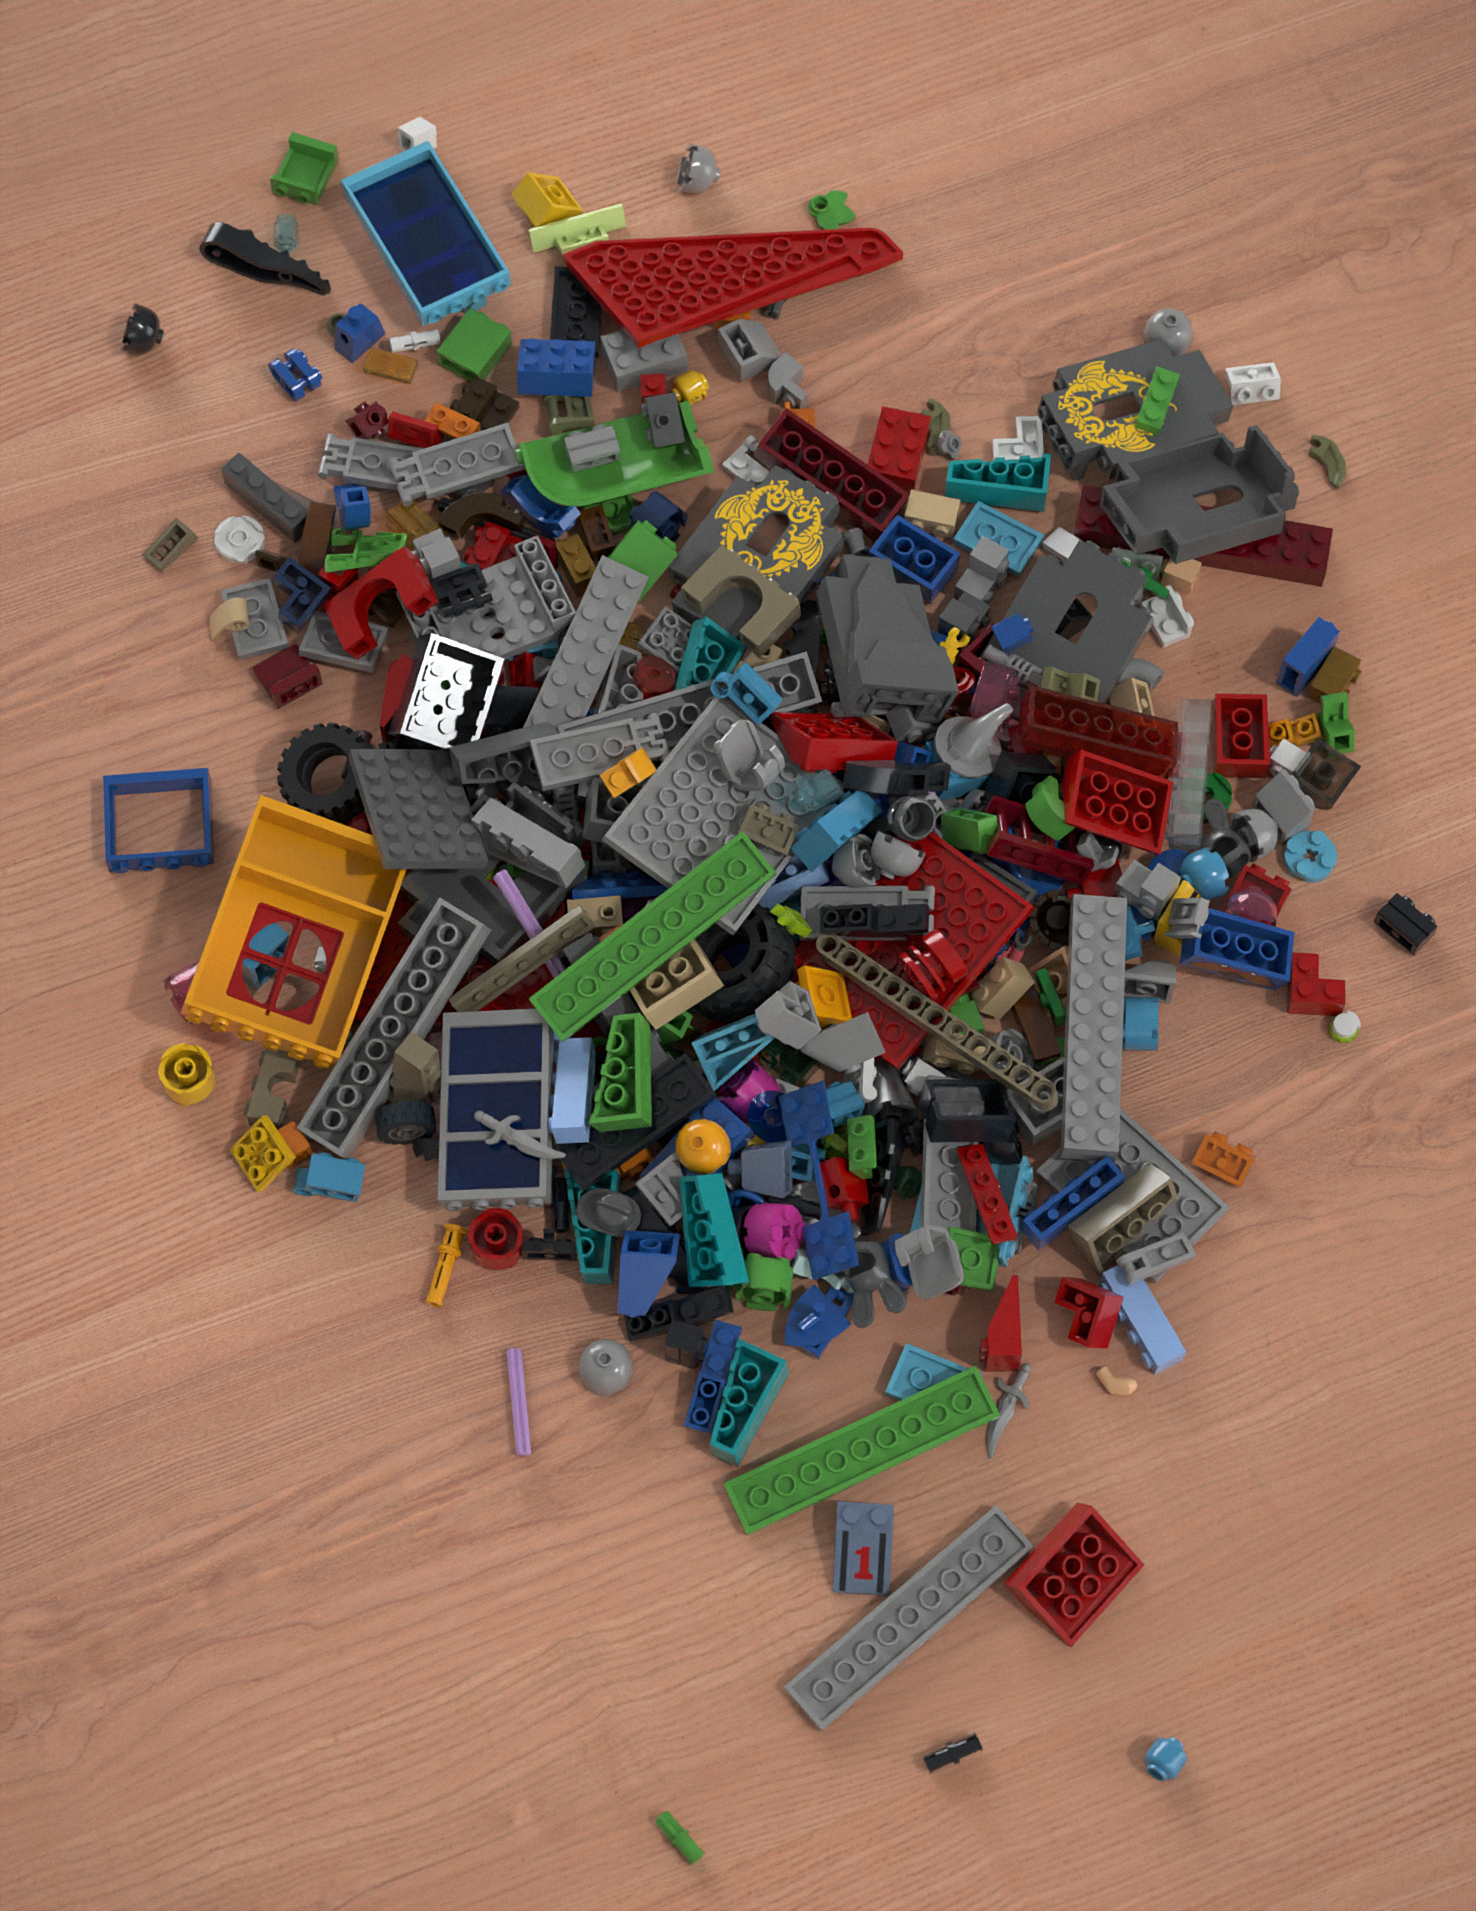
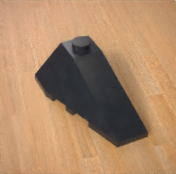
(889, 1155)

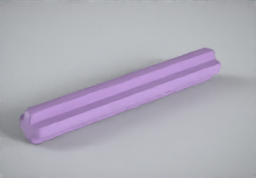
(518, 1402)

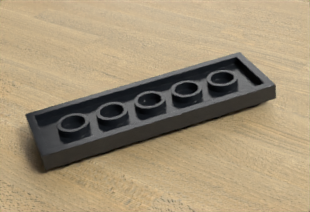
(675, 1096)

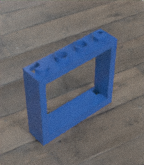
(150, 783)

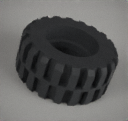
(303, 759)

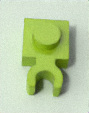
(791, 920)

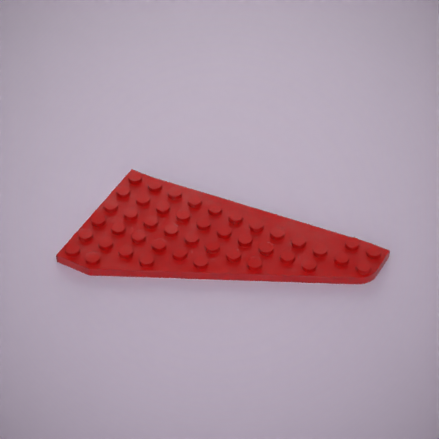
(691, 281)

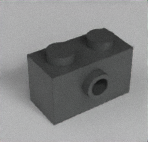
(663, 420)

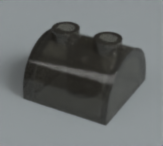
(1324, 774)

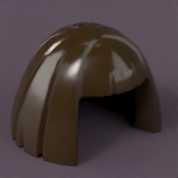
(1051, 919)

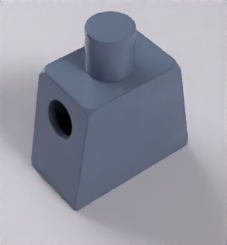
(765, 1168)

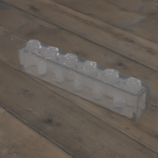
(1190, 774)

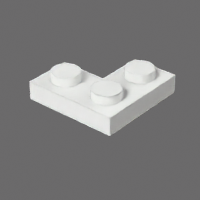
(1028, 440)

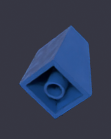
(644, 1268)

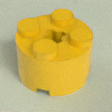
(200, 1078)

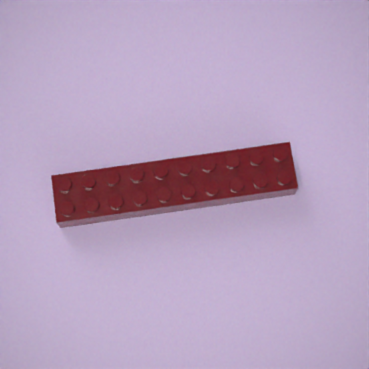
(1293, 555)

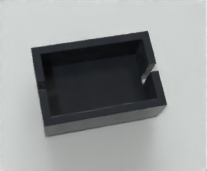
(966, 1110)

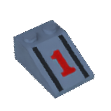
(863, 1548)

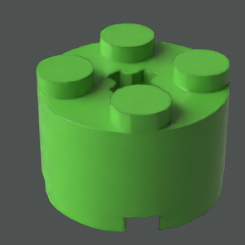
(768, 1283)

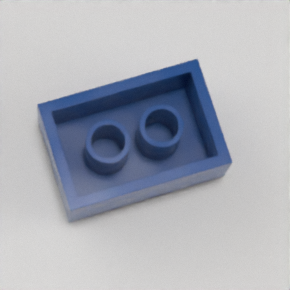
(556, 367)
(917, 557)

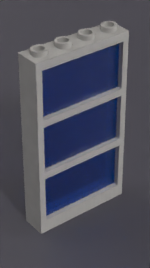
(504, 1068)

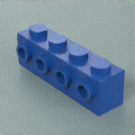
(1074, 1200)

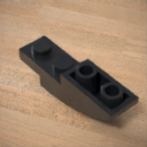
(896, 778)
(873, 921)
(692, 1310)

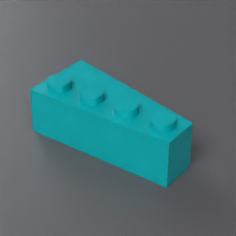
(1000, 482)
(708, 653)
(710, 1233)
(594, 1248)
(747, 1397)

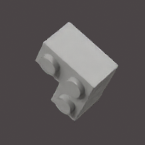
(436, 554)
(985, 571)
(1148, 889)
(789, 1016)

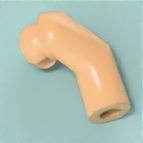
(1116, 1385)

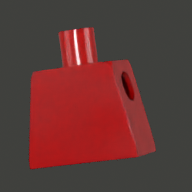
(1098, 883)
(843, 1188)

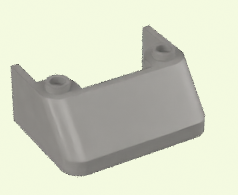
(845, 1044)

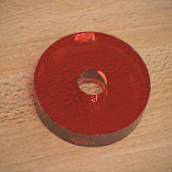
(653, 666)

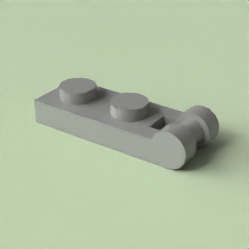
(1156, 1258)

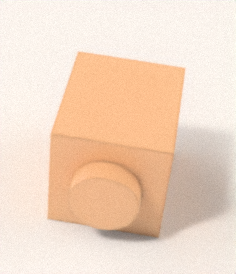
(1180, 575)

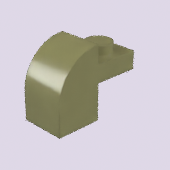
(1074, 684)

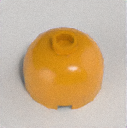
(703, 1146)

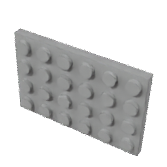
(1191, 1212)

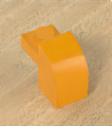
(627, 772)

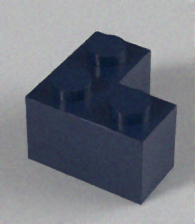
(305, 594)

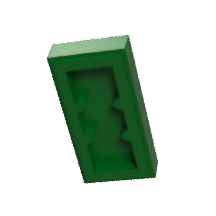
(1049, 997)

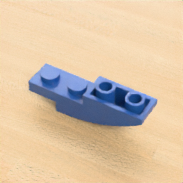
(713, 1377)

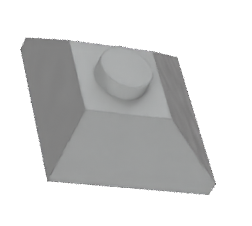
(1151, 980)

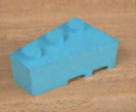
(729, 1048)

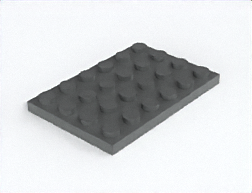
(417, 809)

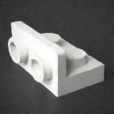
(1253, 383)
(1170, 619)

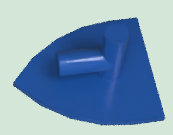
(813, 1320)

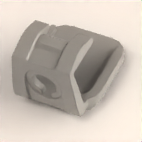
(742, 758)
(932, 1260)

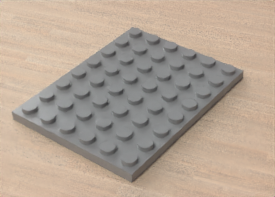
(694, 810)

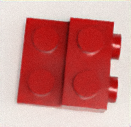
(492, 546)
(1255, 876)

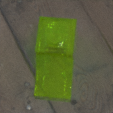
(836, 1143)

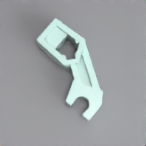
(801, 1266)

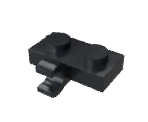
(548, 1249)

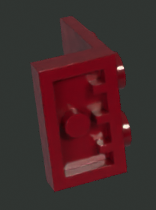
(970, 654)
(287, 676)

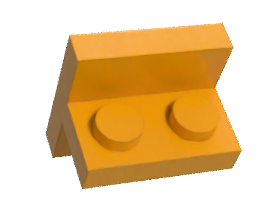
(827, 994)

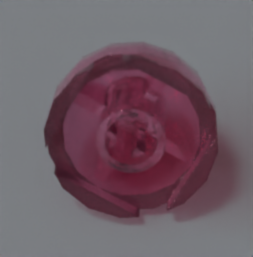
(1253, 905)

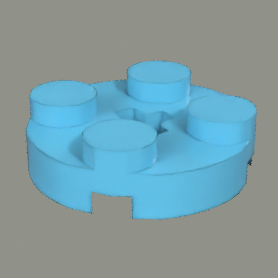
(1313, 842)

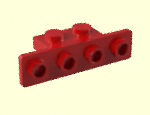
(987, 1194)

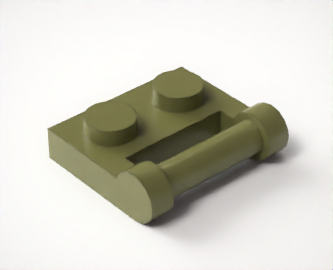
(577, 409)

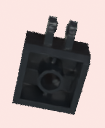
(1019, 774)

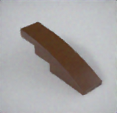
(597, 533)
(1035, 1026)

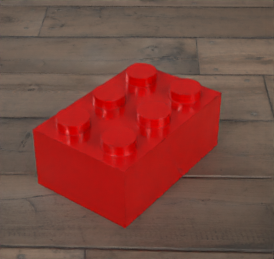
(900, 446)
(1240, 735)

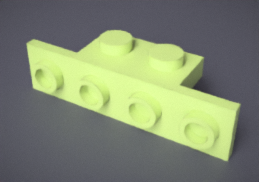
(578, 230)

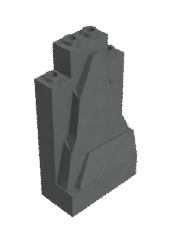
(883, 641)

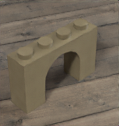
(728, 571)

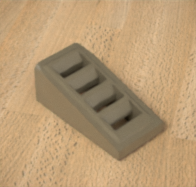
(170, 532)

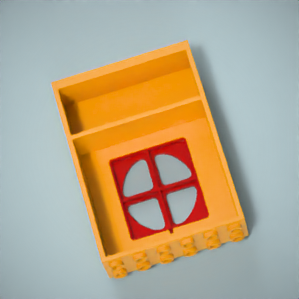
(317, 880)

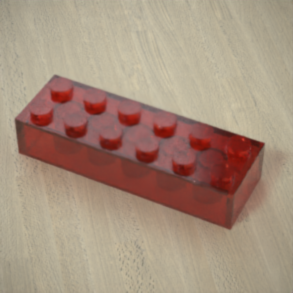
(1072, 723)

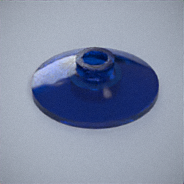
(760, 1107)

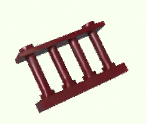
(1032, 854)

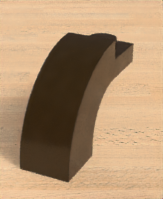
(476, 508)

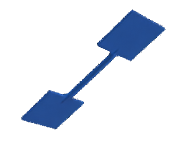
(831, 1239)

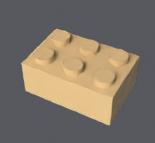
(676, 985)

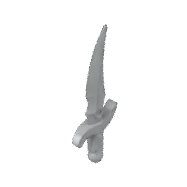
(515, 1137)
(1006, 1406)

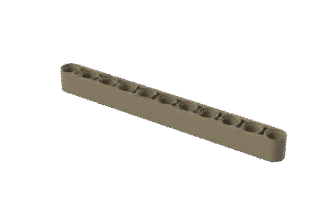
(941, 1031)

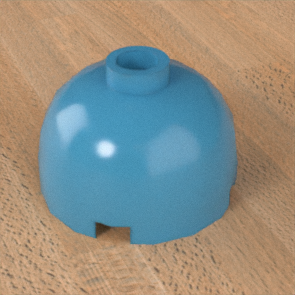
(1205, 873)

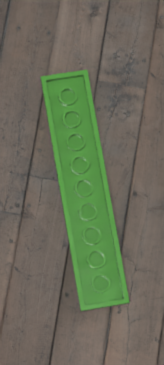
(652, 936)
(861, 1450)

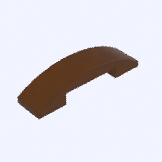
(316, 536)

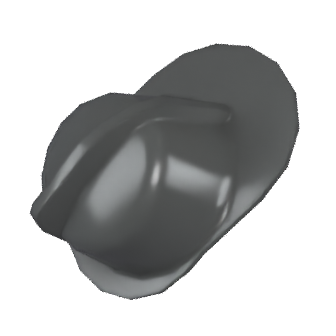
(608, 1212)

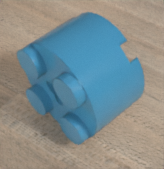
(1140, 1023)

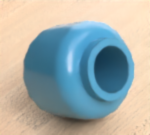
(1165, 1759)

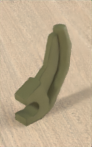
(939, 423)
(1331, 457)

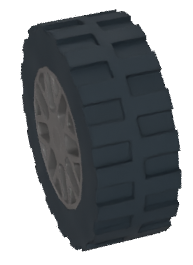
(405, 1122)

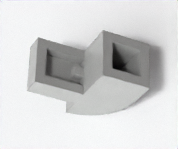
(783, 381)

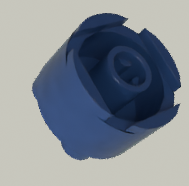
(661, 514)

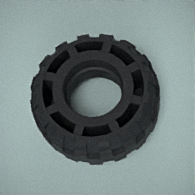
(761, 973)

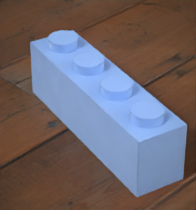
(791, 881)
(573, 1090)
(1144, 1321)

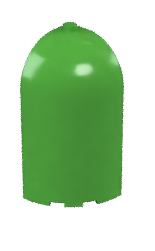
(638, 469)

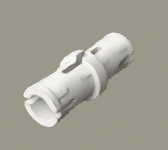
(414, 341)

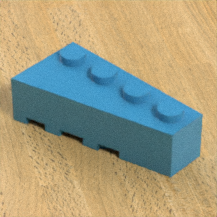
(835, 828)

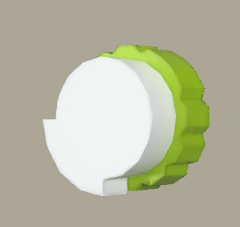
(1344, 1027)

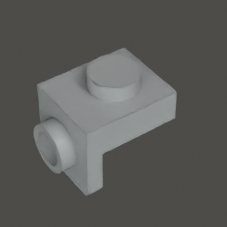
(1090, 848)

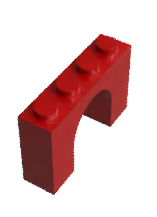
(350, 607)

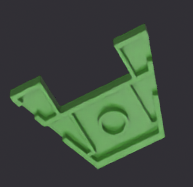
(367, 551)

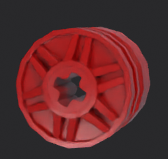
(934, 963)

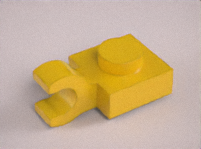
(951, 643)

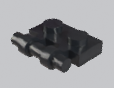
(458, 584)

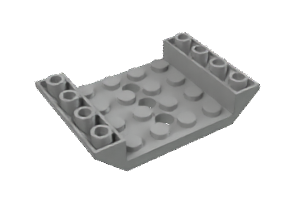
(526, 605)

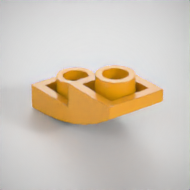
(1298, 732)

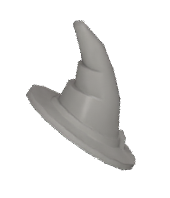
(971, 743)

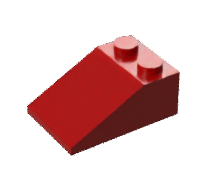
(395, 684)
(1003, 1345)

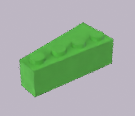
(626, 1077)

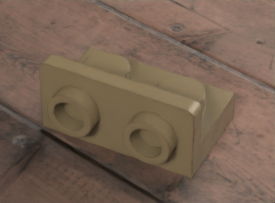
(769, 828)

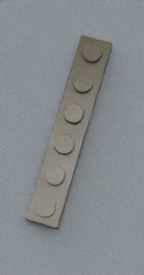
(523, 961)

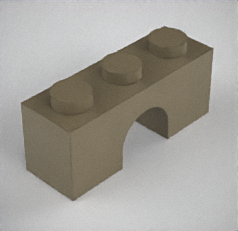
(275, 1068)

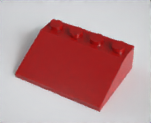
(828, 741)
(1116, 801)
(1074, 1573)

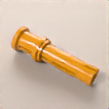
(448, 1253)

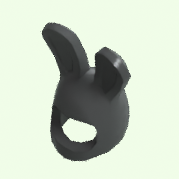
(907, 817)
(1223, 840)
(870, 1276)

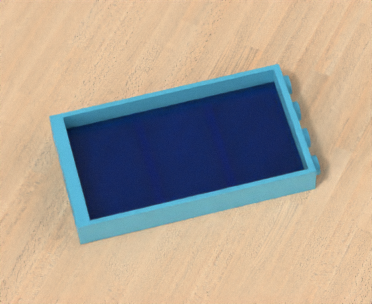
(426, 233)

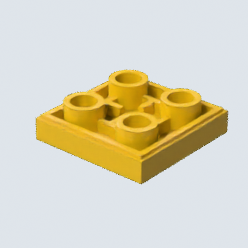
(262, 1153)

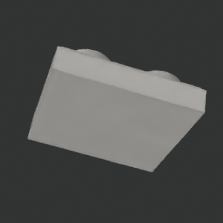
(667, 638)

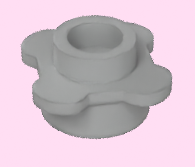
(949, 444)

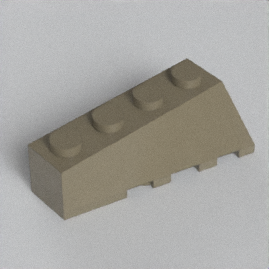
(416, 1072)
(1121, 1216)

